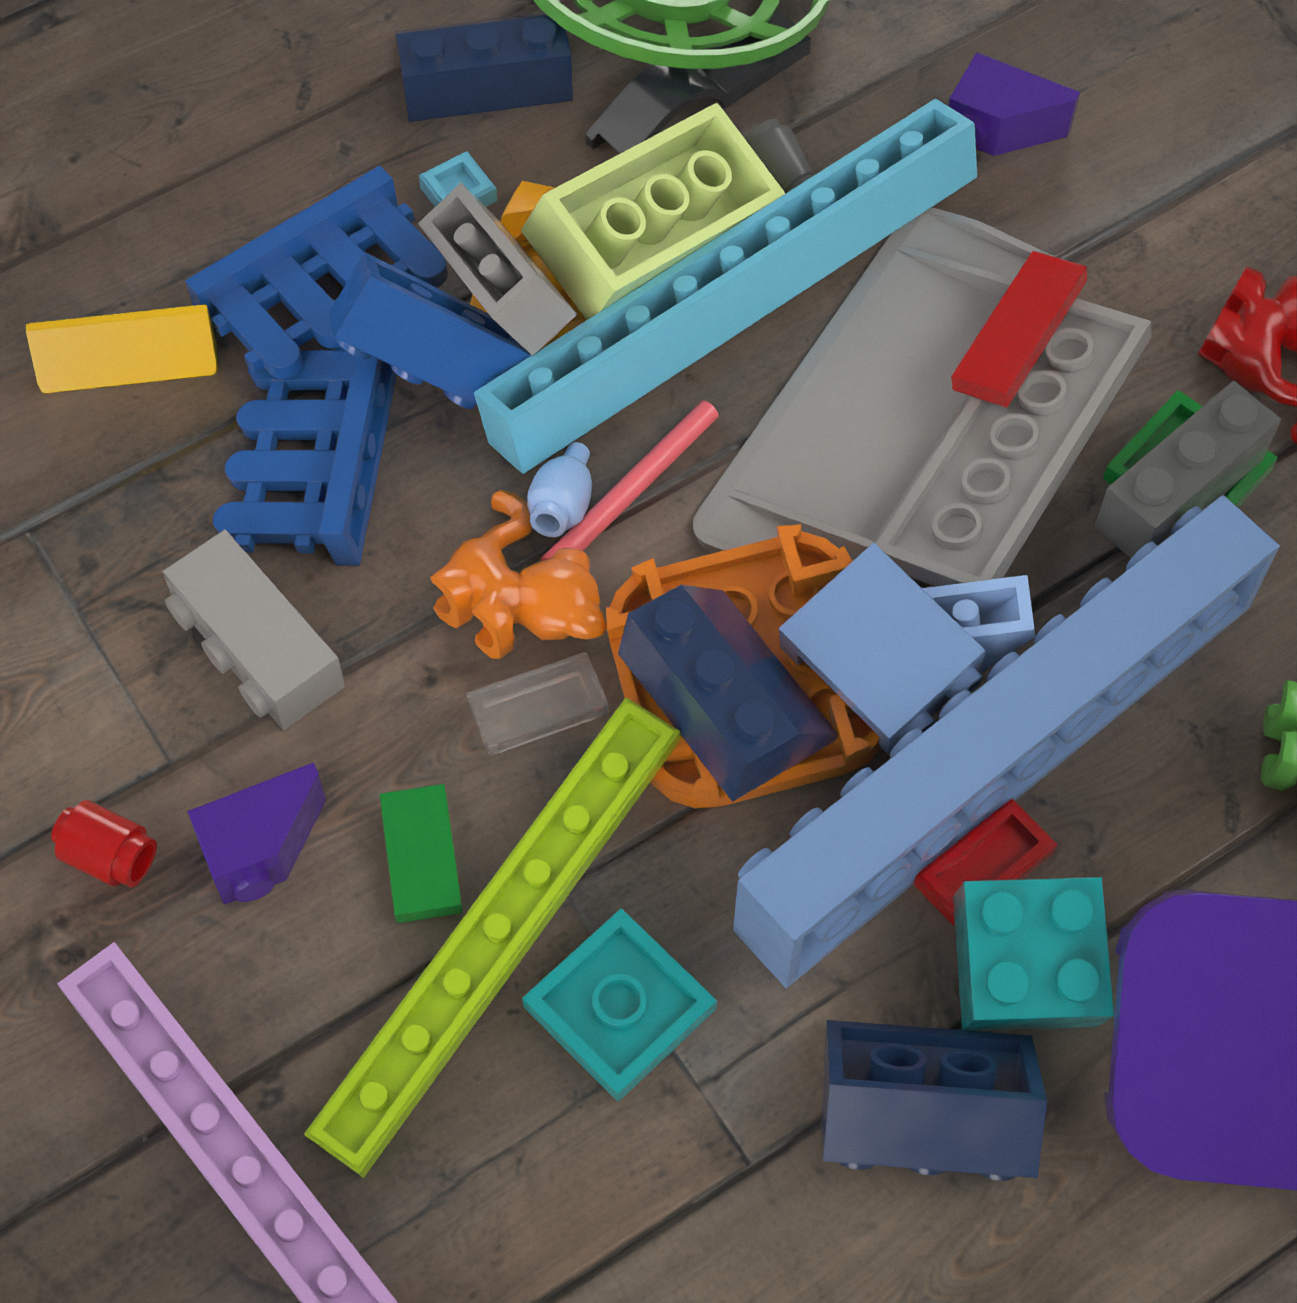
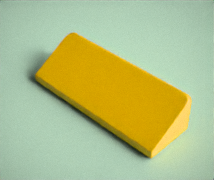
(123, 348)

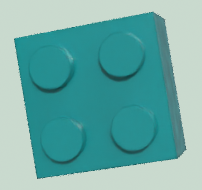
(1032, 954)

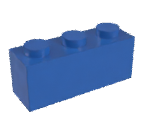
(421, 331)

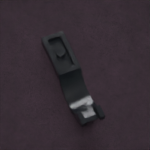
(664, 91)

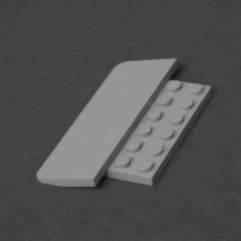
(885, 449)

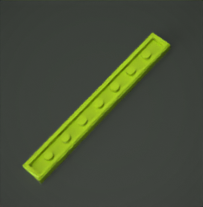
(492, 938)

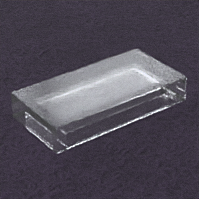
(537, 703)

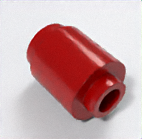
(103, 844)

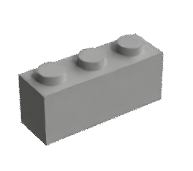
(497, 269)
(252, 631)

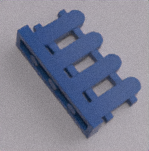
(294, 255)
(345, 473)

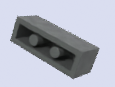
(1187, 469)

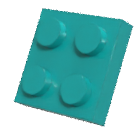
(619, 1004)

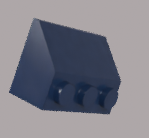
(484, 66)
(722, 687)
(932, 1100)

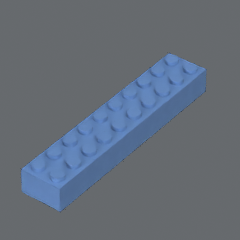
(999, 739)

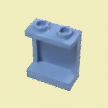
(883, 646)

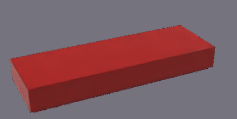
(1019, 329)

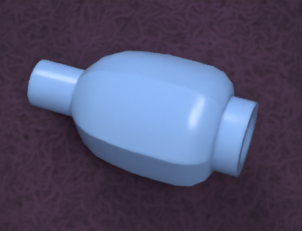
(560, 492)

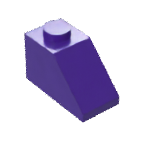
(1012, 106)
(258, 832)

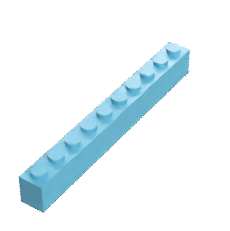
(726, 286)

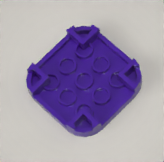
(1208, 1039)

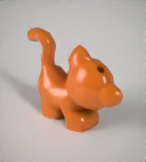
(546, 598)

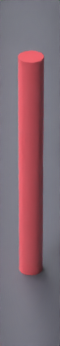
(637, 479)

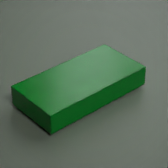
(420, 853)

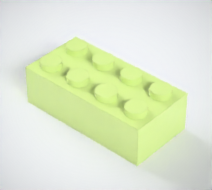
(648, 208)

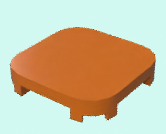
(768, 587)

